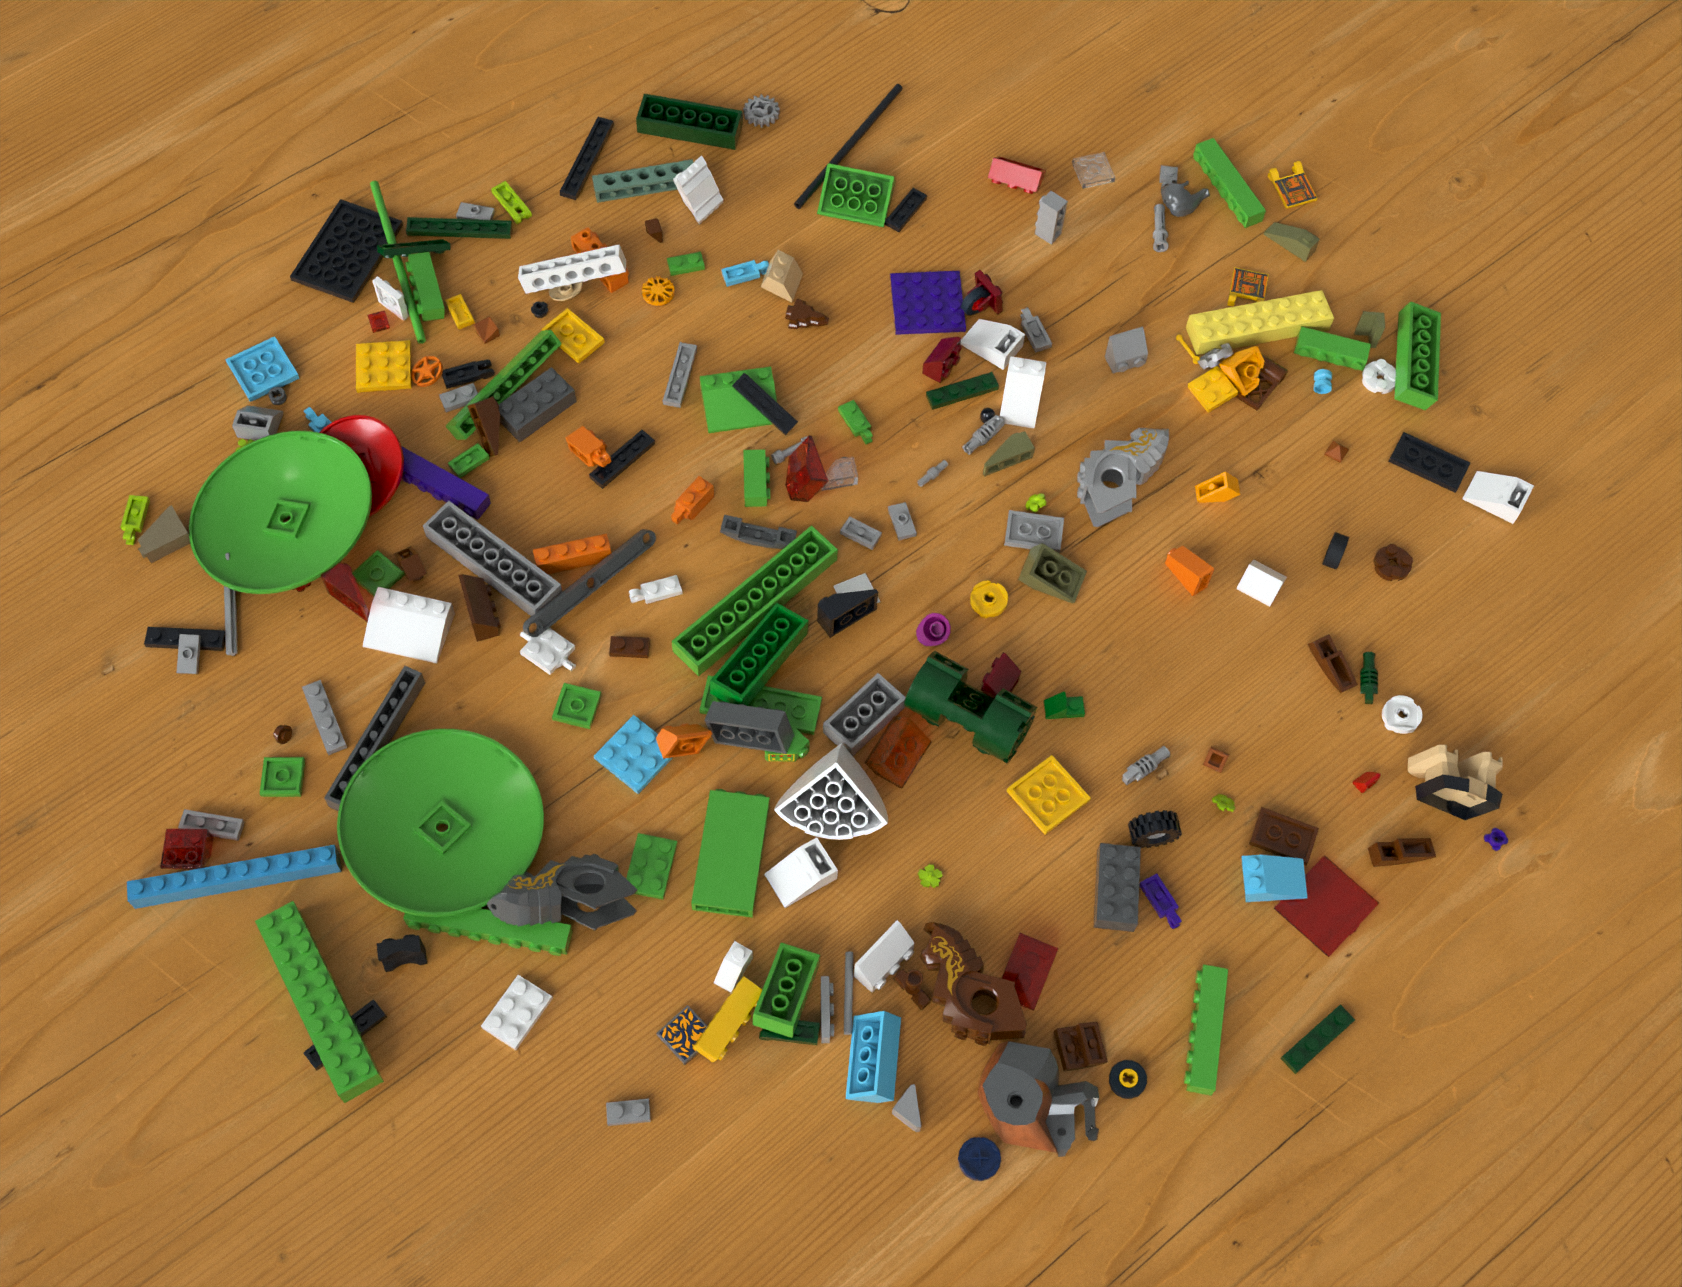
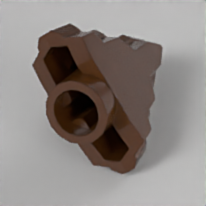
(804, 316)

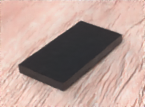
(1429, 462)

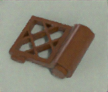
(1270, 373)

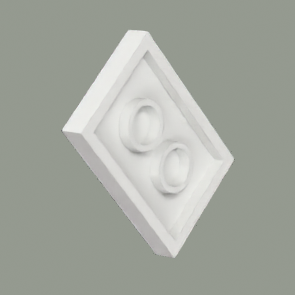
(516, 1012)

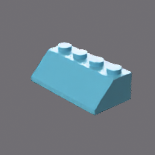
(873, 1057)

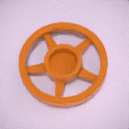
(426, 371)

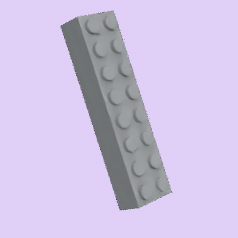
(491, 559)

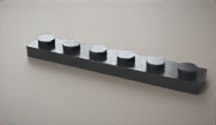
(586, 158)

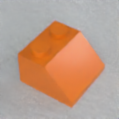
(682, 740)

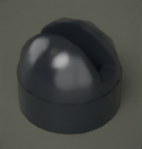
(986, 414)

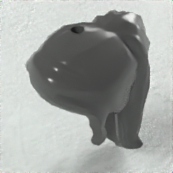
(1180, 200)

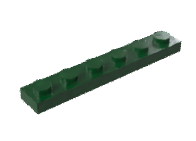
(459, 228)

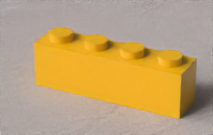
(728, 1020)

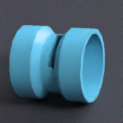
(1322, 381)

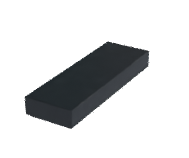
(905, 210)

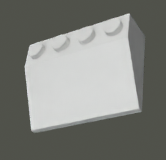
(408, 625)

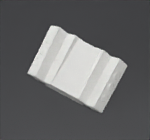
(698, 190)

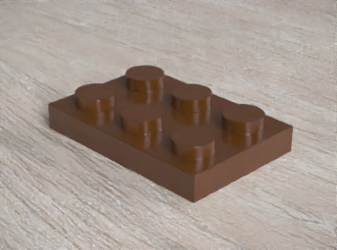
(1283, 835)

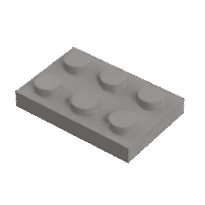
(1031, 529)

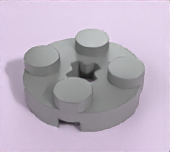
(1211, 358)

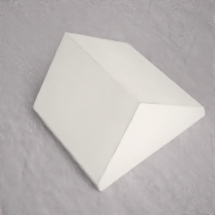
(1261, 582)

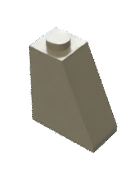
(163, 536)

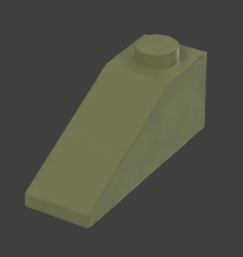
(1293, 239)
(1013, 451)

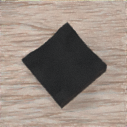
(401, 951)

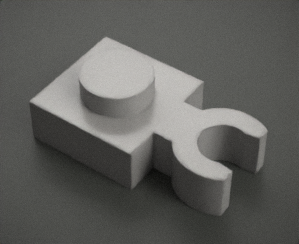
(1168, 175)

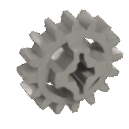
(761, 111)

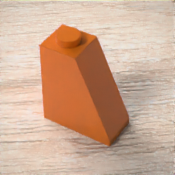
(1189, 569)

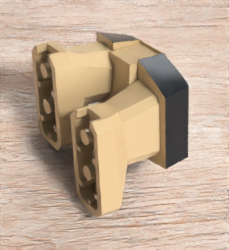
(1456, 787)

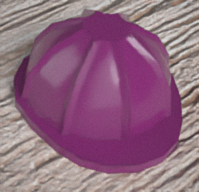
(933, 630)

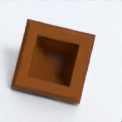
(1336, 451)

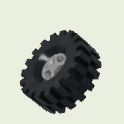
(1154, 829)

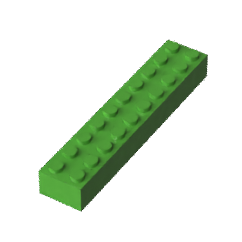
(749, 603)
(319, 1002)

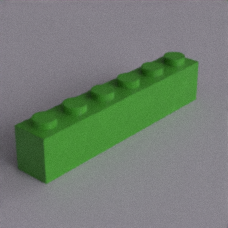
(1229, 183)
(1207, 1030)

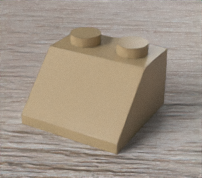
(782, 276)

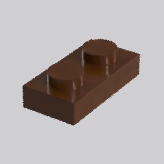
(629, 647)

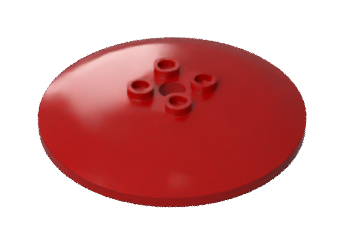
(377, 449)

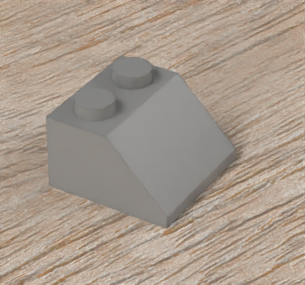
(1126, 350)

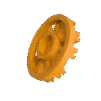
(658, 291)

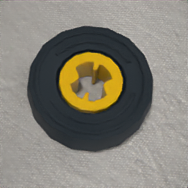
(1132, 1069)

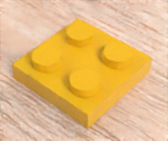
(1212, 389)

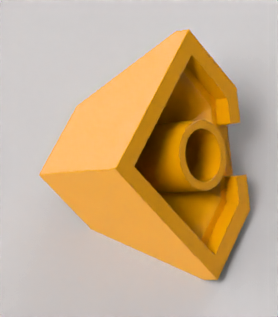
(1243, 369)

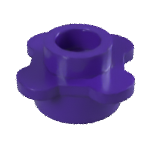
(1500, 835)

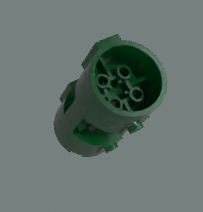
(943, 694)

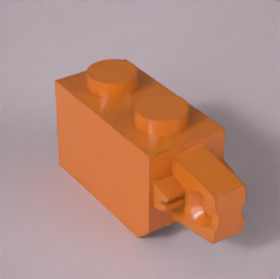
(588, 447)
(693, 500)

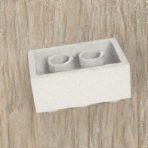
(884, 957)

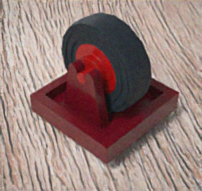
(983, 296)

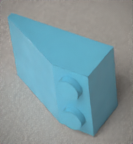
(1273, 878)

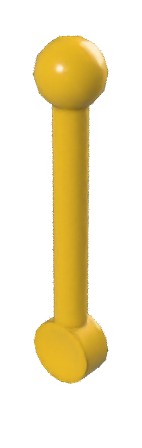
(1195, 358)

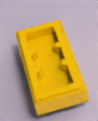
(459, 311)

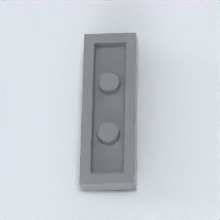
(217, 825)
(827, 1010)

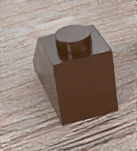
(410, 564)

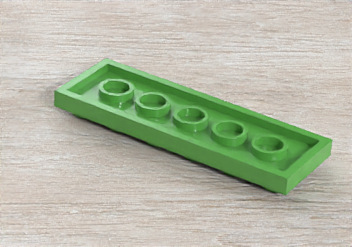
(799, 707)

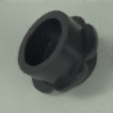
(539, 313)

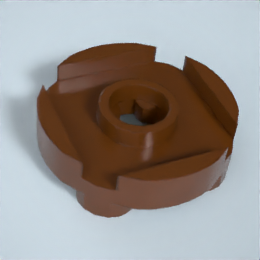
(1396, 554)

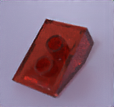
(805, 472)
(343, 587)
(1029, 968)

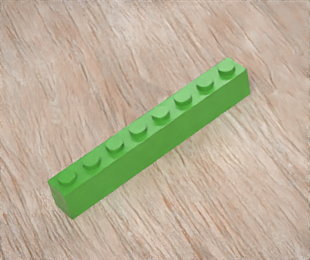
(507, 380)
(484, 925)

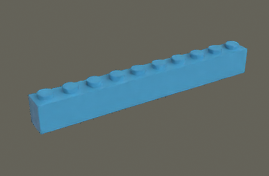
(233, 876)

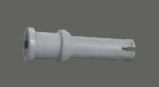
(1160, 233)

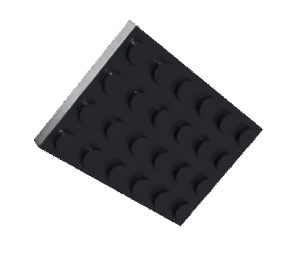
(344, 251)

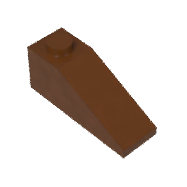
(487, 423)

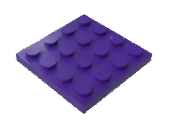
(927, 302)

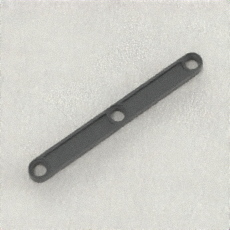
(580, 591)

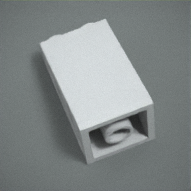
(1022, 391)

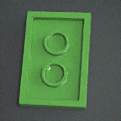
(651, 865)

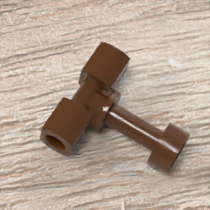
(911, 983)

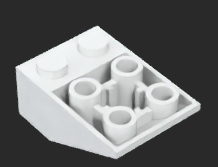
(994, 341)
(1498, 494)
(802, 873)

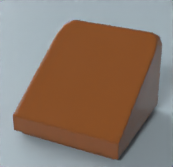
(1216, 759)

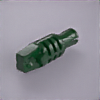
(1368, 677)

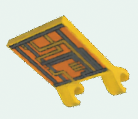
(1293, 189)
(1247, 285)

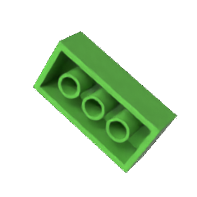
(786, 990)

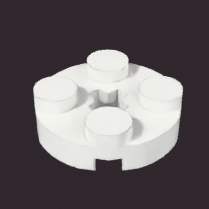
(1381, 368)
(1396, 723)

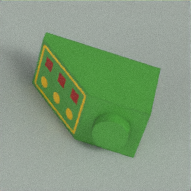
(798, 749)

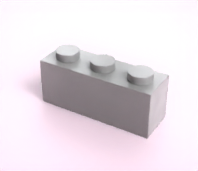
(1050, 217)

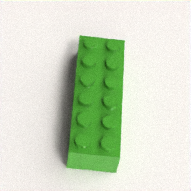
(1418, 356)

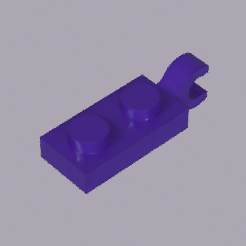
(1161, 899)

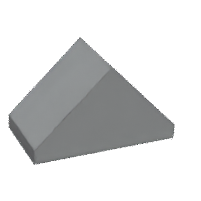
(907, 1109)

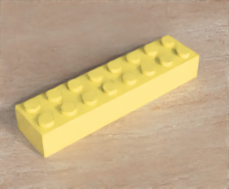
(1259, 322)

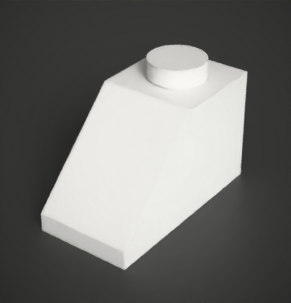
(733, 966)

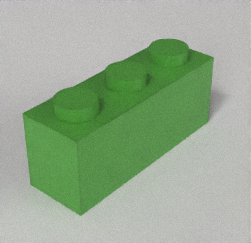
(756, 478)

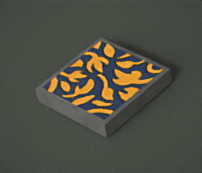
(682, 1034)

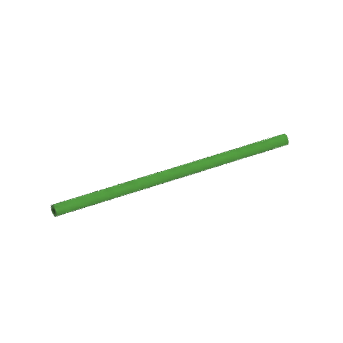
(401, 273)

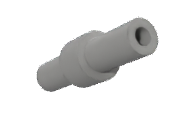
(932, 473)

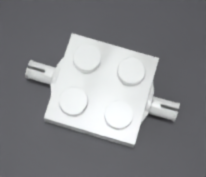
(548, 651)

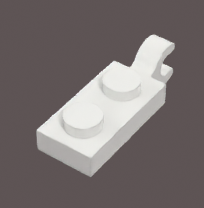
(657, 590)

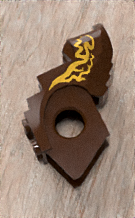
(962, 981)

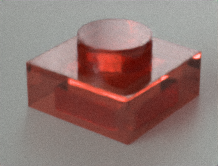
(378, 321)

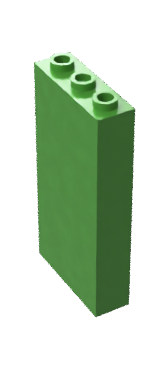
(731, 853)

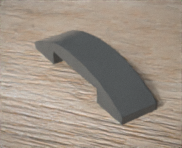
(756, 535)

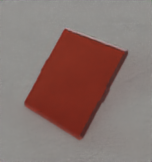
(1332, 907)

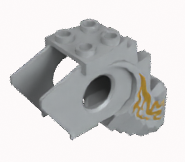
(1121, 463)

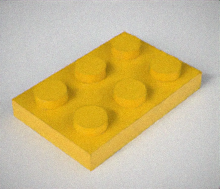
(575, 335)

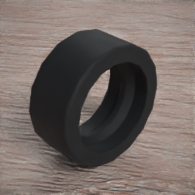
(1335, 550)

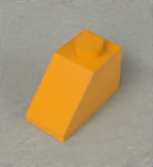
(1218, 489)

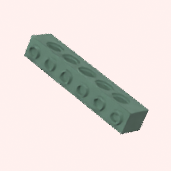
(637, 181)

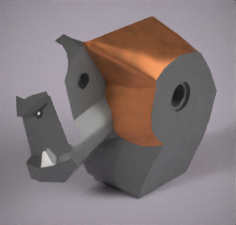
(1028, 1104)

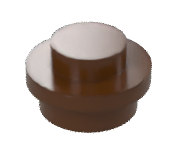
(282, 734)

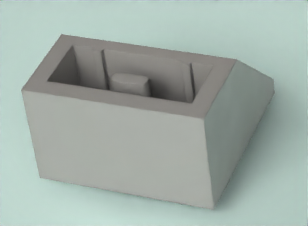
(256, 422)

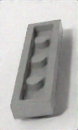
(680, 375)
(324, 717)

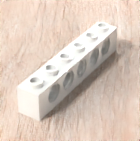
(572, 269)

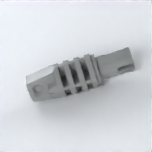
(984, 434)
(1145, 765)

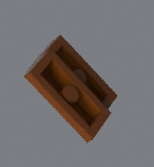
(1080, 1046)

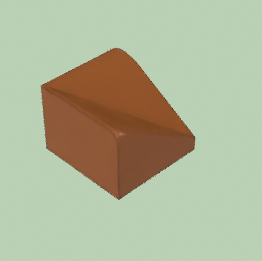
(486, 329)

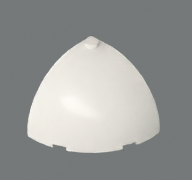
(834, 799)

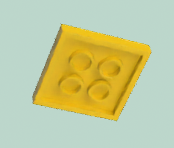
(383, 366)
(1048, 794)

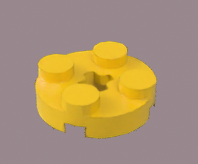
(984, 608)

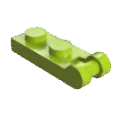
(511, 202)

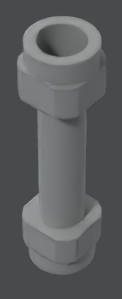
(779, 456)

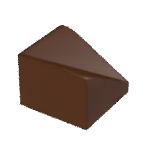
(654, 229)

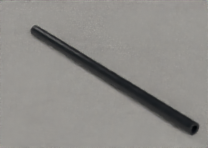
(849, 144)

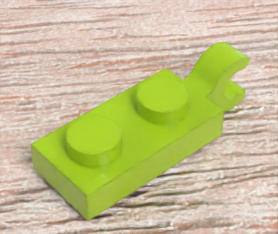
(134, 517)

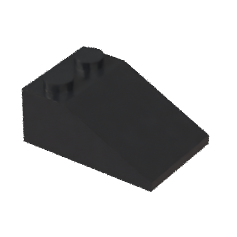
(845, 609)

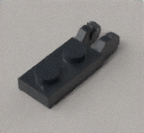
(467, 373)

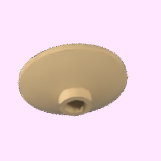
(565, 292)

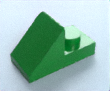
(1063, 707)

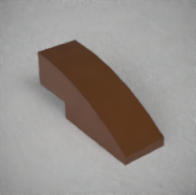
(1333, 663)
(1401, 851)

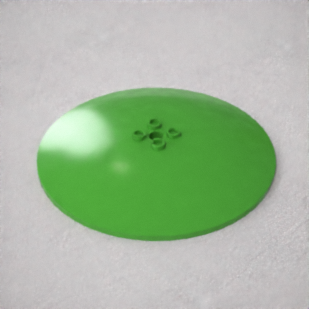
(260, 485)
(430, 780)

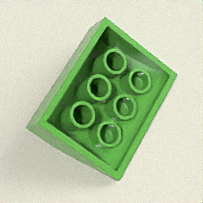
(856, 195)
(726, 407)

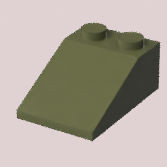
(1052, 573)

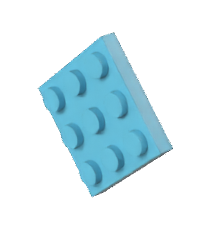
(262, 368)
(633, 754)

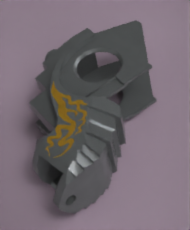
(560, 888)

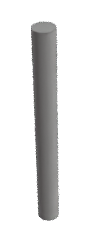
(848, 993)

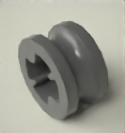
(279, 399)

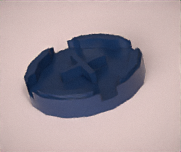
(979, 1158)

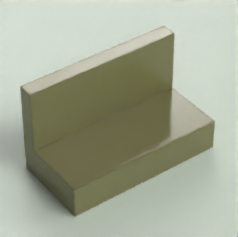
(1371, 325)

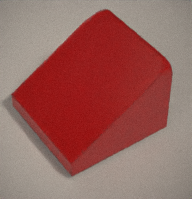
(1366, 781)

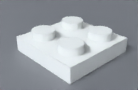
(390, 298)

